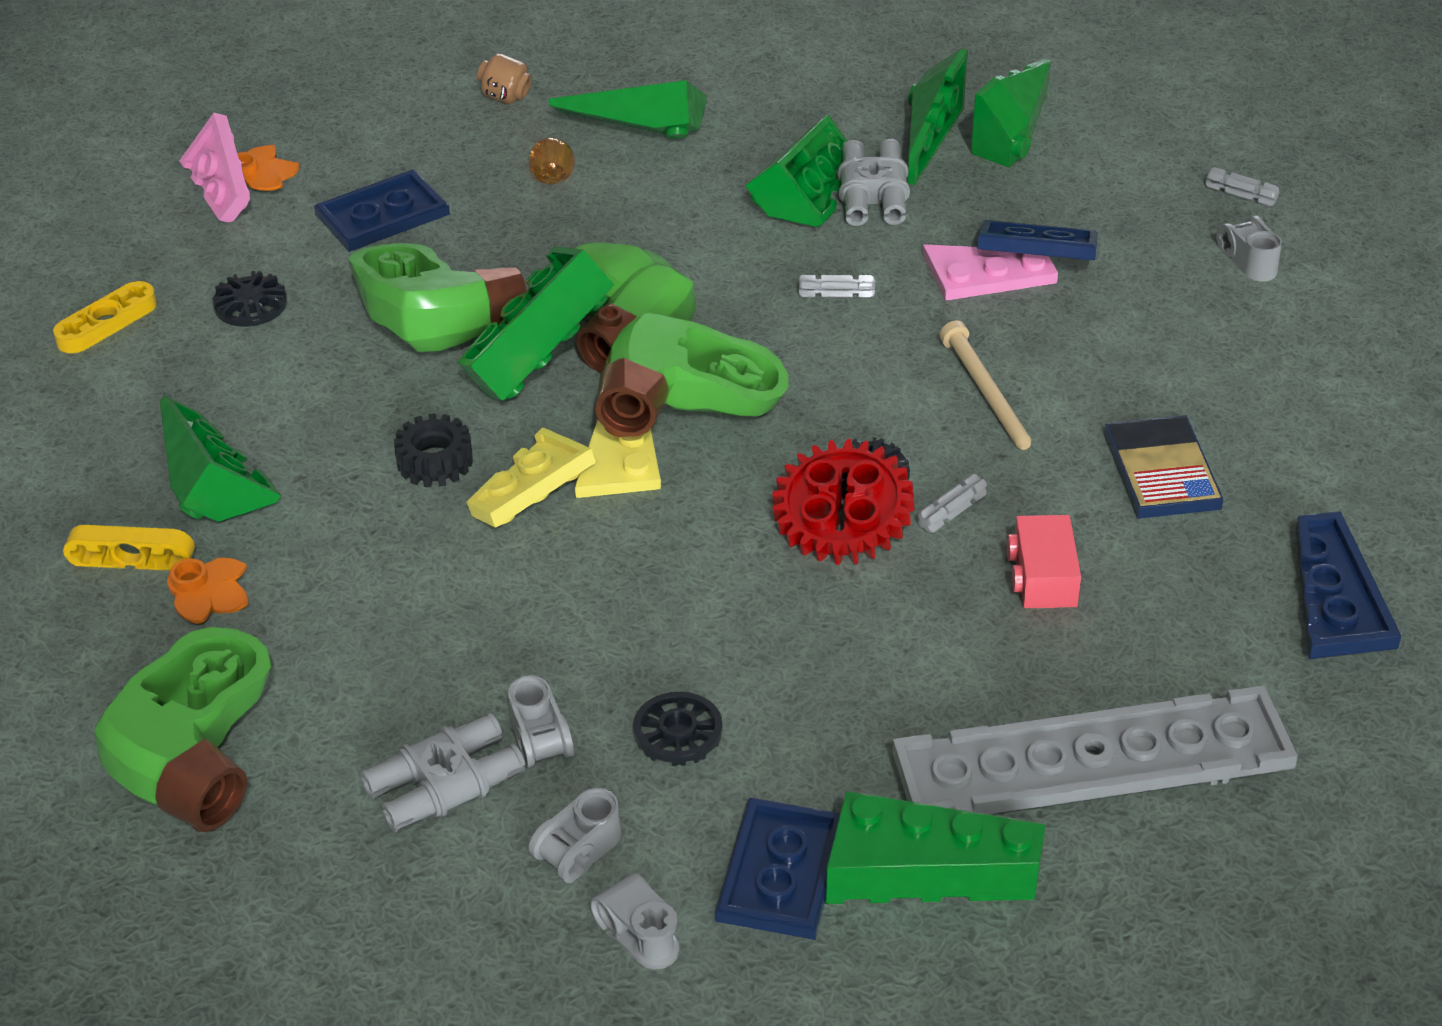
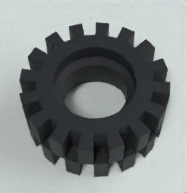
(435, 465)

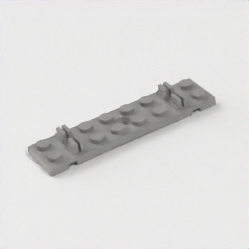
(1137, 748)

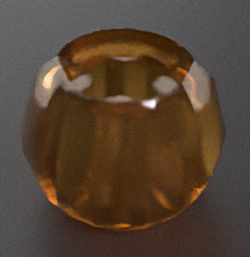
(551, 160)

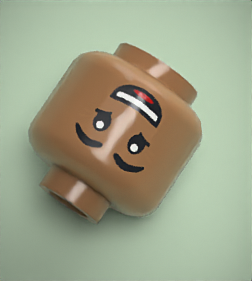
(504, 79)

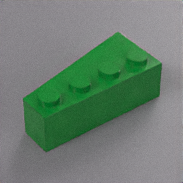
(930, 853)

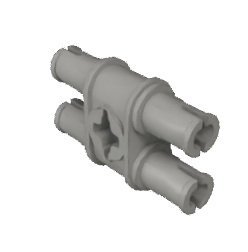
(873, 182)
(442, 772)

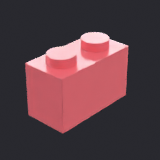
(1045, 561)

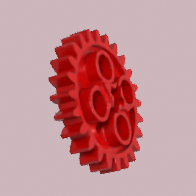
(806, 496)

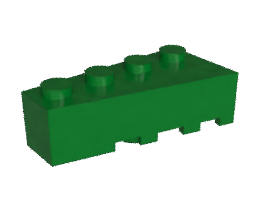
(536, 322)

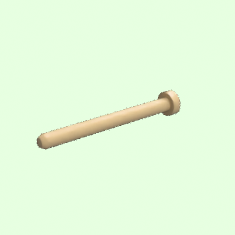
(956, 335)

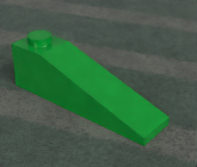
(658, 108)
(935, 108)
(1008, 113)
(802, 177)
(207, 471)

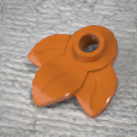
(265, 171)
(207, 588)

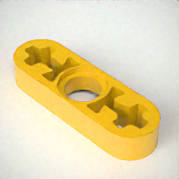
(125, 304)
(100, 547)

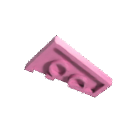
(218, 169)
(975, 272)

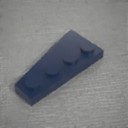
(1339, 592)

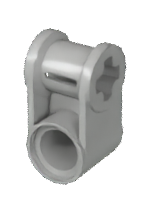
(1251, 247)
(537, 721)
(579, 834)
(638, 921)

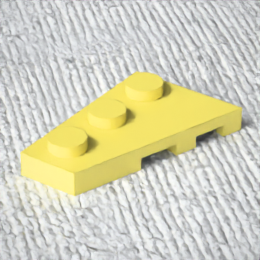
(620, 465)
(531, 478)

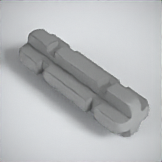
(1242, 187)
(837, 286)
(952, 503)

